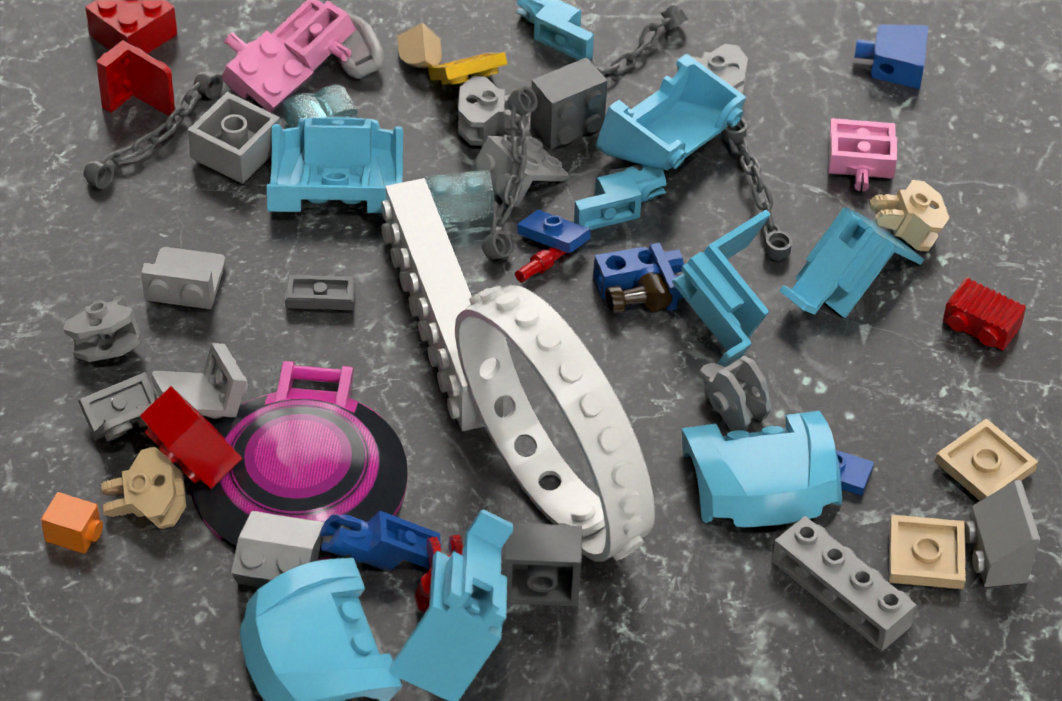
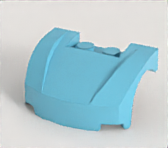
(333, 161)
(767, 473)
(311, 637)

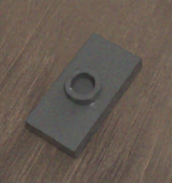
(320, 292)

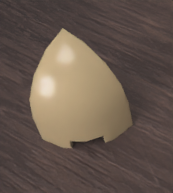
(420, 47)

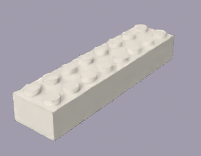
(435, 289)

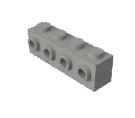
(844, 583)

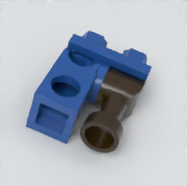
(641, 267)

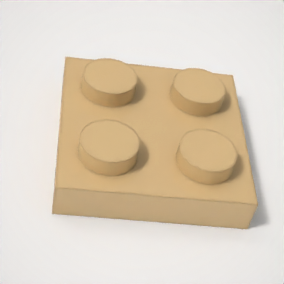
(985, 460)
(927, 551)

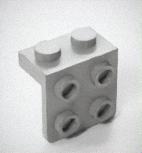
(498, 160)
(183, 277)
(213, 392)
(118, 407)

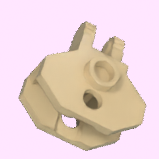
(911, 215)
(150, 489)

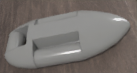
(365, 48)

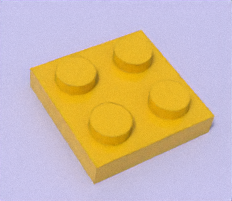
(478, 65)

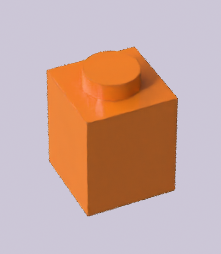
(71, 523)

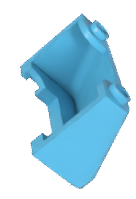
(672, 120)

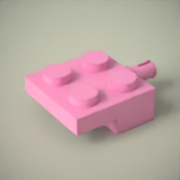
(316, 32)
(264, 70)
(862, 150)

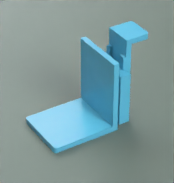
(845, 263)
(721, 293)
(462, 614)

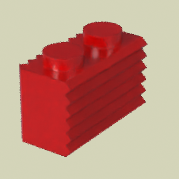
(984, 314)

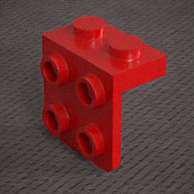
(131, 72)

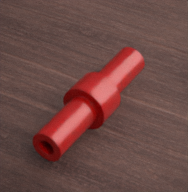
(538, 263)

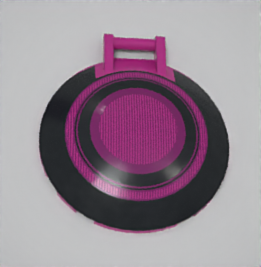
(305, 457)

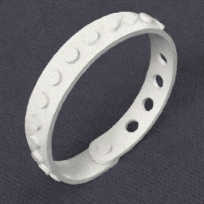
(625, 503)

